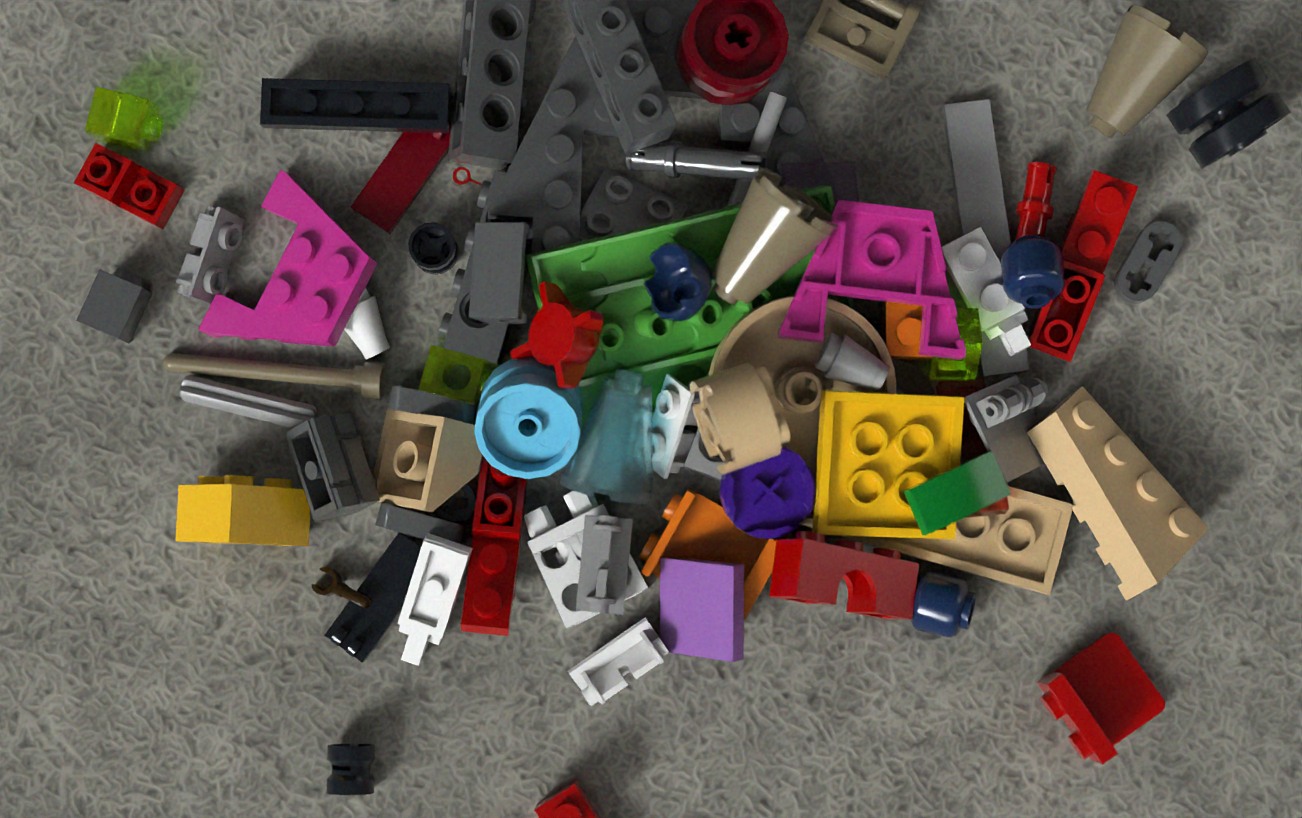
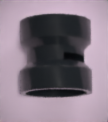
(427, 242)
(350, 769)

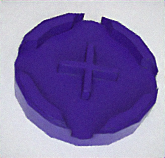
(769, 495)

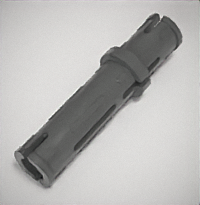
(678, 159)

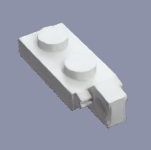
(980, 283)
(432, 594)

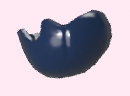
(679, 282)

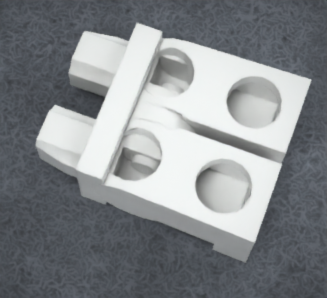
(559, 555)

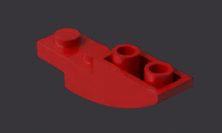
(1085, 255)
(495, 552)

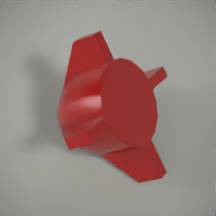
(562, 336)

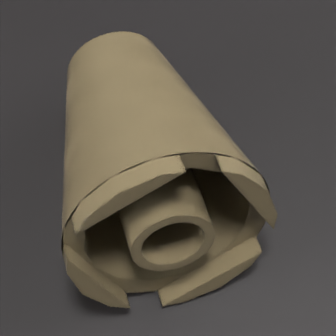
(1141, 70)
(768, 237)

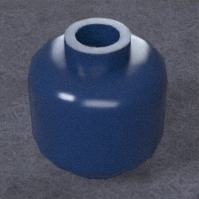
(1032, 271)
(942, 604)

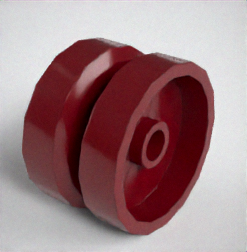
(731, 49)

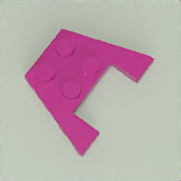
(880, 257)
(312, 284)

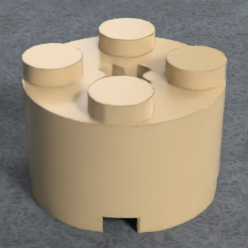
(739, 417)

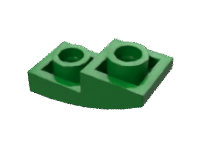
(957, 493)

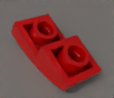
(129, 186)

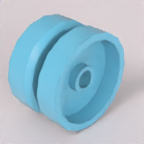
(526, 420)

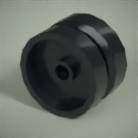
(1228, 113)

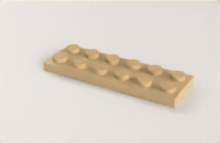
(1008, 547)

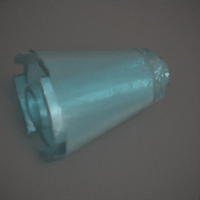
(615, 442)

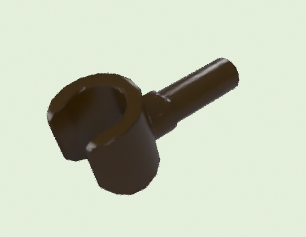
(342, 590)

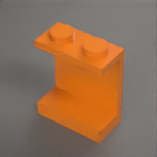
(704, 532)

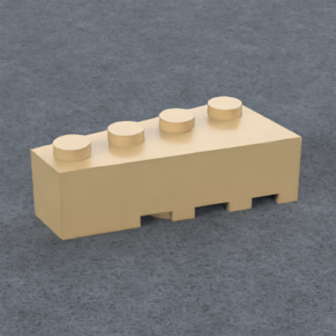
(1117, 491)

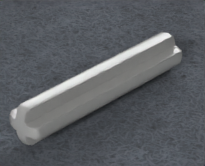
(245, 402)

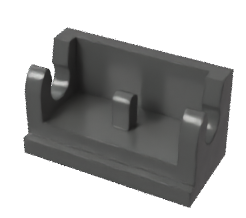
(498, 272)

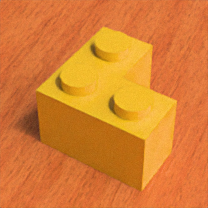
(239, 513)

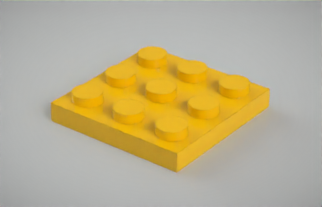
(873, 452)

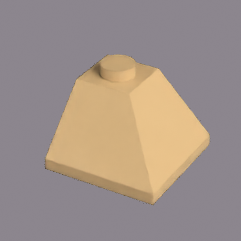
(424, 459)

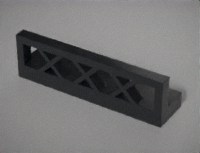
(355, 105)

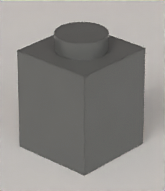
(115, 304)

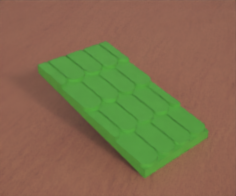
(609, 279)

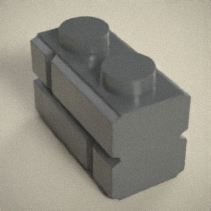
(332, 466)

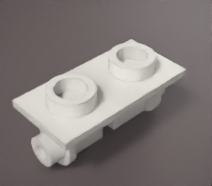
(670, 416)
(632, 651)

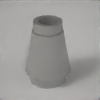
(851, 363)

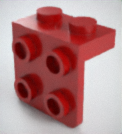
(1100, 697)

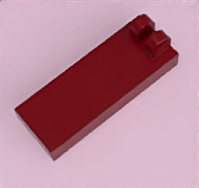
(401, 177)

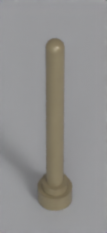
(365, 379)

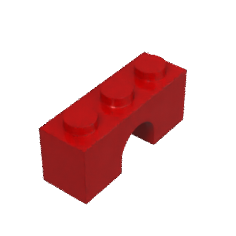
(812, 570)

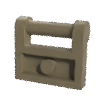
(861, 38)

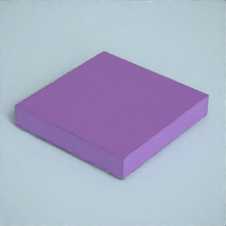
(702, 608)

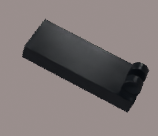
(387, 585)

